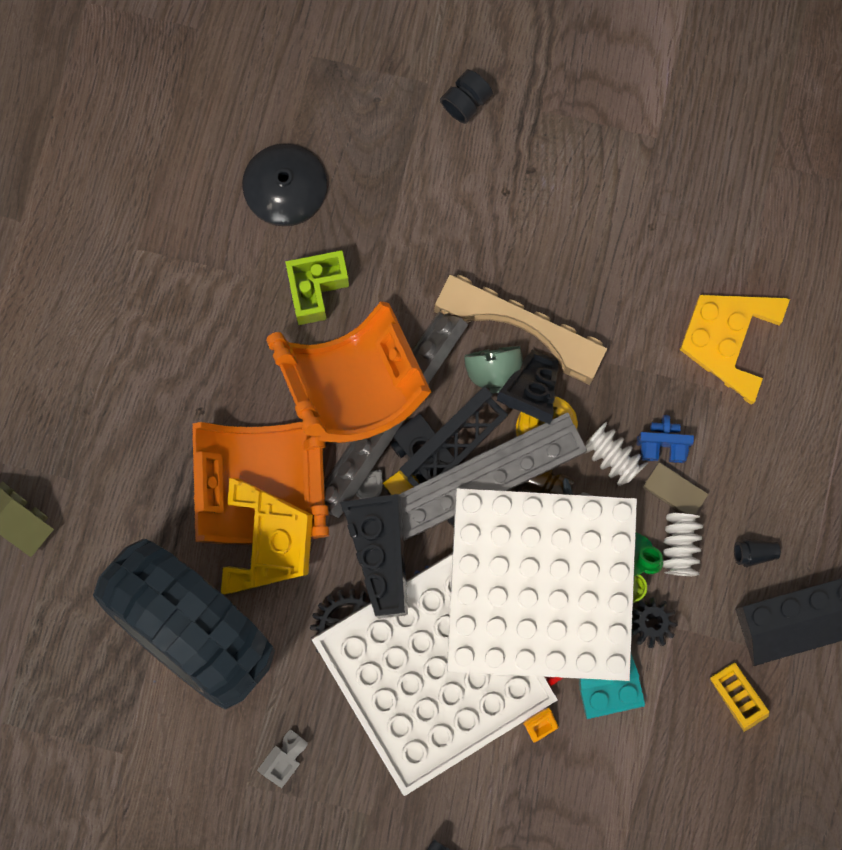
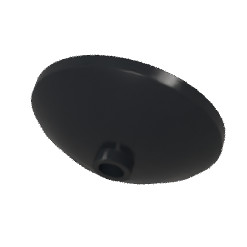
(288, 201)

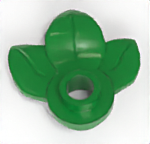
(646, 558)

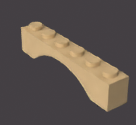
(575, 354)

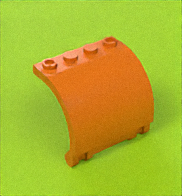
(353, 382)
(268, 457)

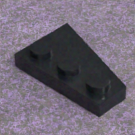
(532, 387)

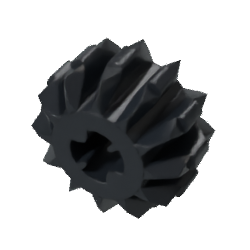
(662, 626)

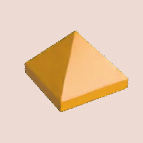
(541, 724)

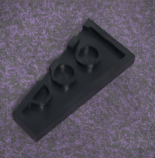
(379, 545)

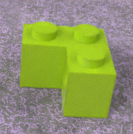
(311, 277)

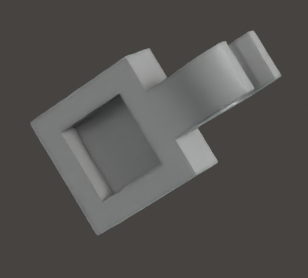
(281, 762)

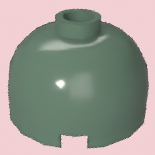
(493, 367)

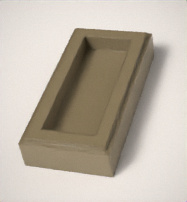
(674, 490)

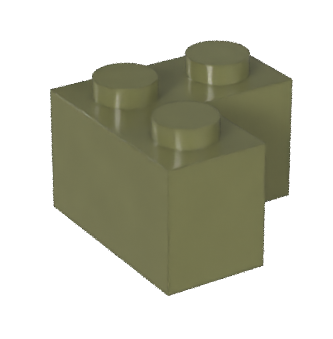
(20, 525)

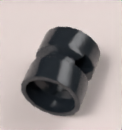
(469, 92)

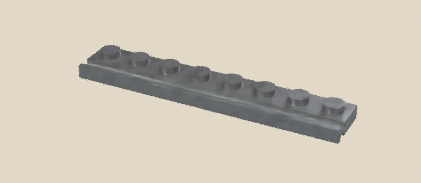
(364, 453)
(493, 470)

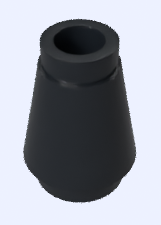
(753, 552)

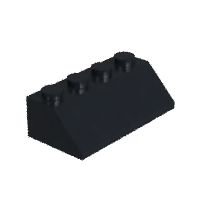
(792, 622)

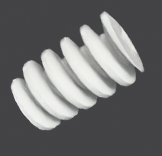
(614, 455)
(681, 544)

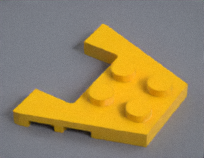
(718, 334)
(279, 539)

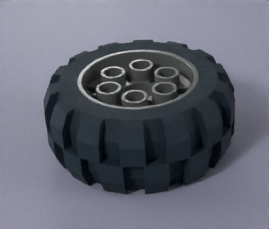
(184, 623)

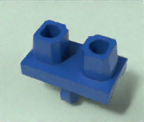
(651, 442)

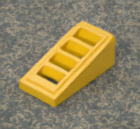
(755, 718)

